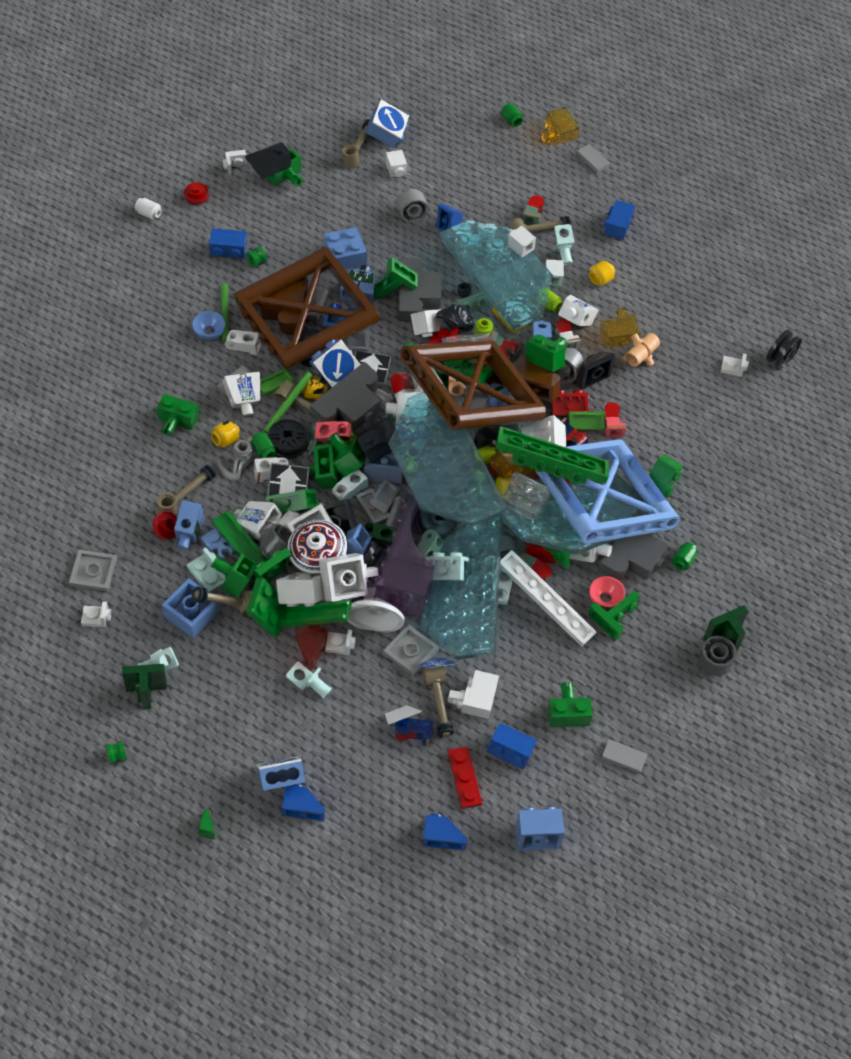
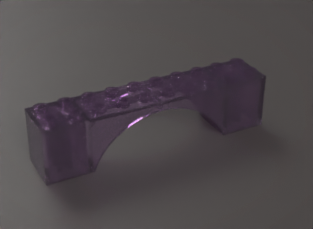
(405, 574)

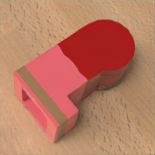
(613, 427)
(328, 428)

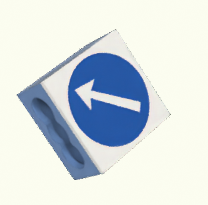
(387, 124)
(334, 362)
(280, 773)

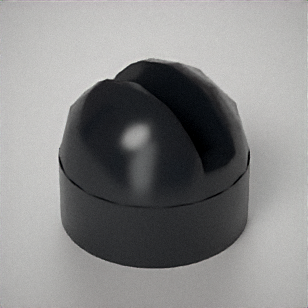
(464, 289)

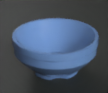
(206, 320)

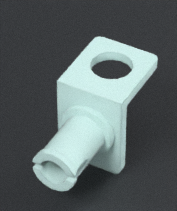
(564, 244)
(159, 658)
(309, 680)

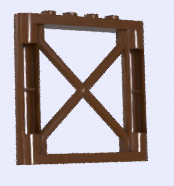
(313, 264)
(524, 408)

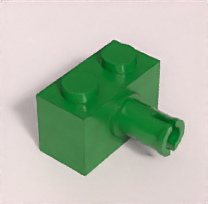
(290, 173)
(546, 352)
(176, 413)
(349, 455)
(324, 468)
(665, 473)
(236, 575)
(569, 710)

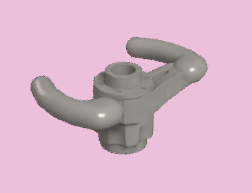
(242, 456)

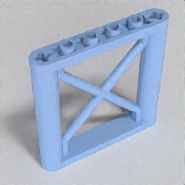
(661, 516)

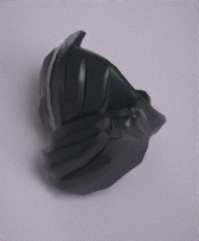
(457, 317)

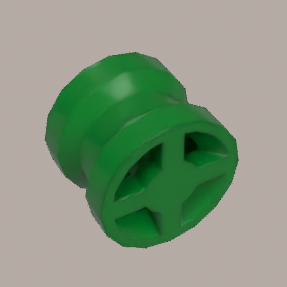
(256, 256)
(116, 752)

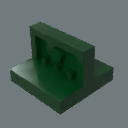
(728, 626)
(143, 680)

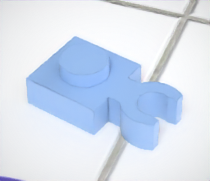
(214, 541)

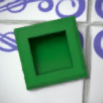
(205, 827)

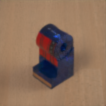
(573, 436)
(414, 729)

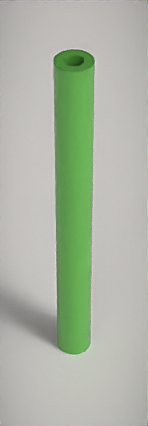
(224, 309)
(289, 400)

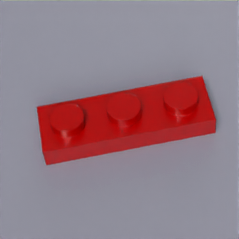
(464, 777)

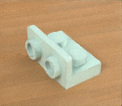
(448, 567)
(205, 575)

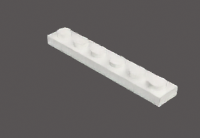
(547, 598)

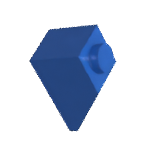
(448, 217)
(301, 803)
(442, 833)

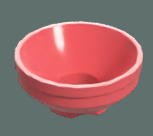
(609, 586)

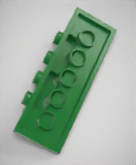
(552, 457)

